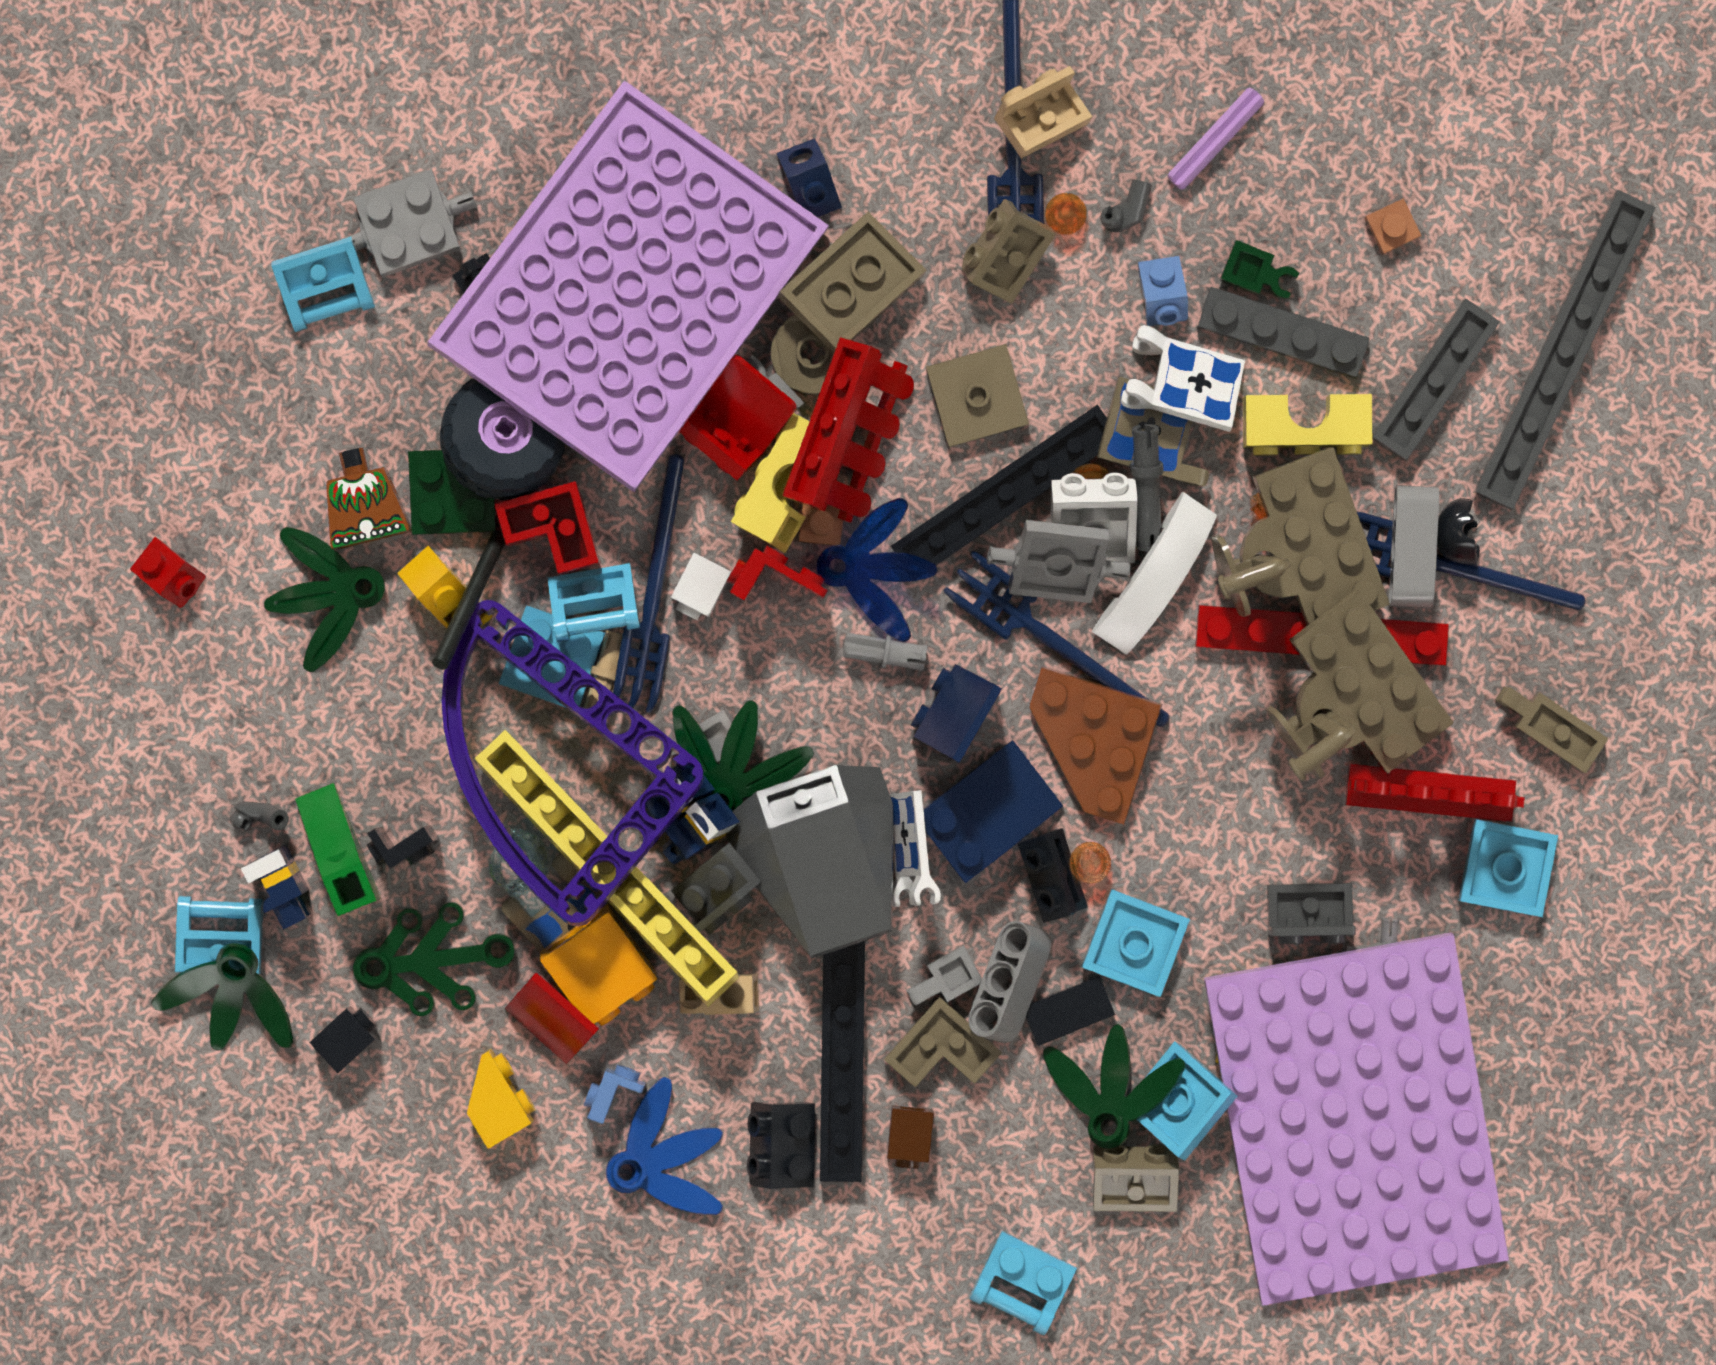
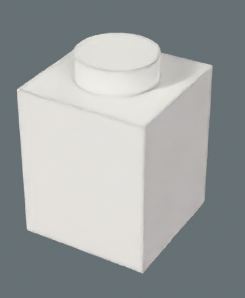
(700, 587)

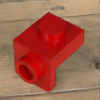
(168, 573)

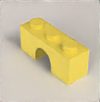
(1270, 427)
(764, 509)

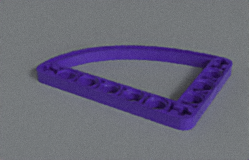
(596, 717)

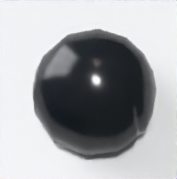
(1453, 531)

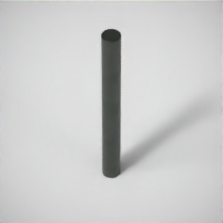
(469, 601)

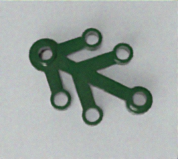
(426, 960)

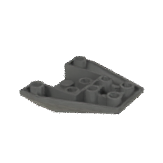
(823, 854)

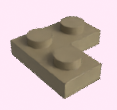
(938, 1035)

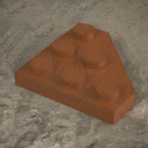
(1096, 738)

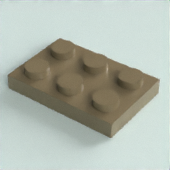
(852, 282)

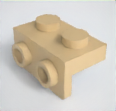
(1042, 112)

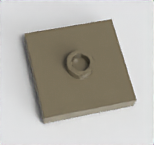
(977, 395)

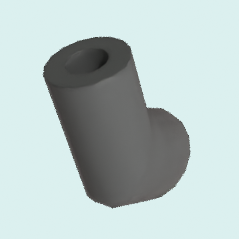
(1128, 212)
(262, 812)

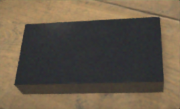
(1069, 1010)

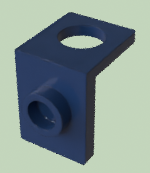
(811, 179)

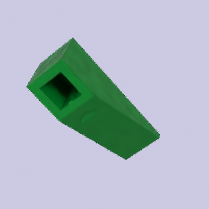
(337, 850)

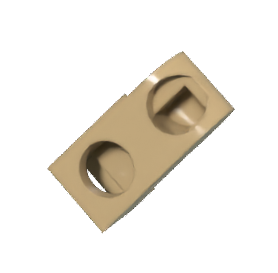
(739, 998)

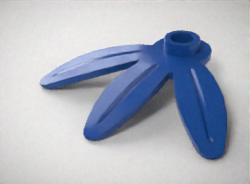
(672, 1152)

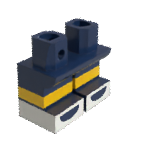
(698, 824)
(283, 884)

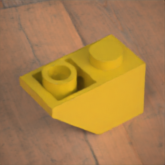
(435, 585)
(495, 1104)

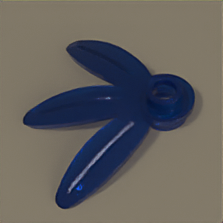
(882, 566)

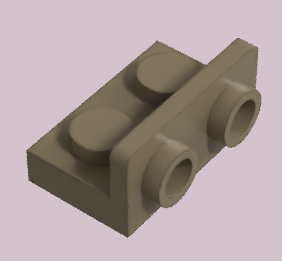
(1006, 251)
(1135, 1179)

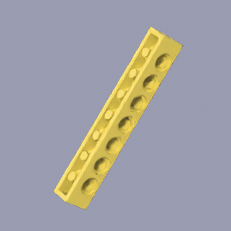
(577, 839)

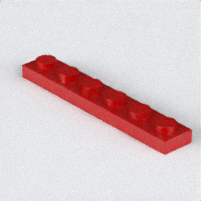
(1271, 632)

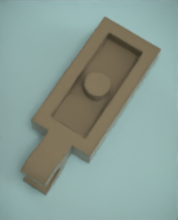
(1554, 728)

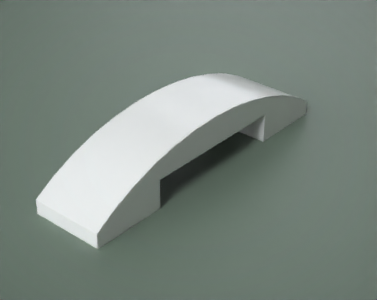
(1158, 575)

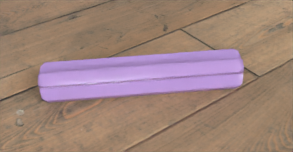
(1216, 138)

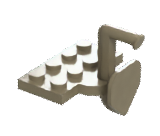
(1311, 539)
(1357, 693)

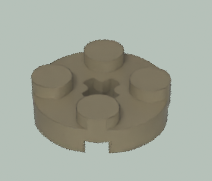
(787, 361)

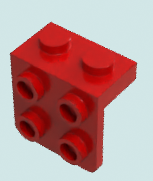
(738, 418)
(746, 574)

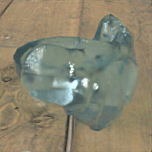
(535, 851)

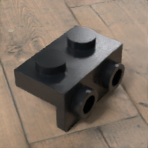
(411, 849)
(1049, 872)
(781, 1145)

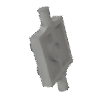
(408, 222)
(1058, 561)

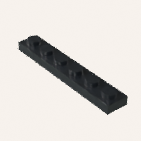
(1006, 490)
(842, 1064)

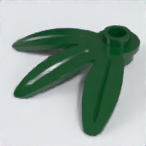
(318, 595)
(729, 775)
(235, 974)
(1114, 1080)

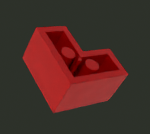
(554, 514)

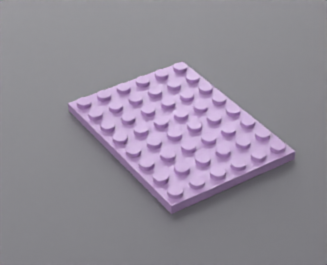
(628, 286)
(1357, 1118)

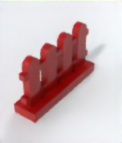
(833, 423)
(1432, 793)

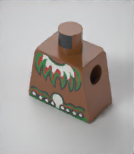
(363, 504)

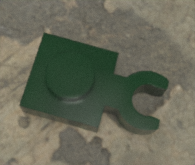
(1251, 269)

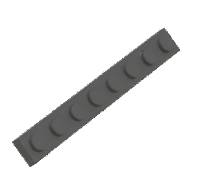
(1564, 349)

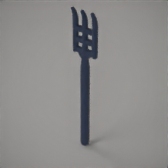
(1014, 175)
(1472, 572)
(1022, 618)
(648, 630)

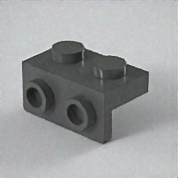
(1310, 911)

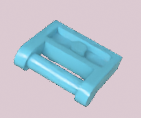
(319, 272)
(593, 592)
(202, 946)
(1030, 1270)

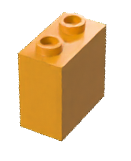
(599, 967)

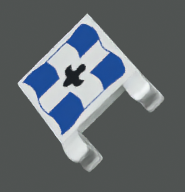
(1188, 381)
(911, 849)

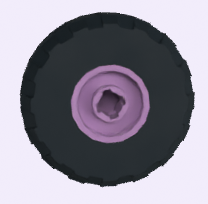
(495, 445)

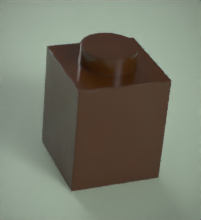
(910, 1136)

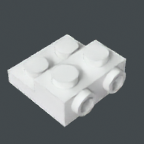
(1099, 504)

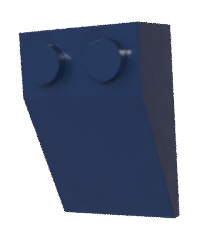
(955, 712)
(989, 811)

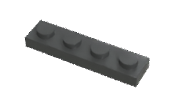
(1283, 332)
(1435, 379)

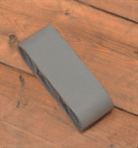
(1414, 546)
(993, 994)

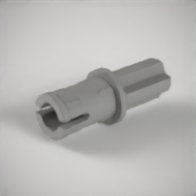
(885, 651)

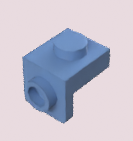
(1163, 291)
(601, 1096)

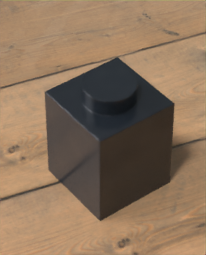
(345, 1038)

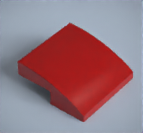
(551, 1018)

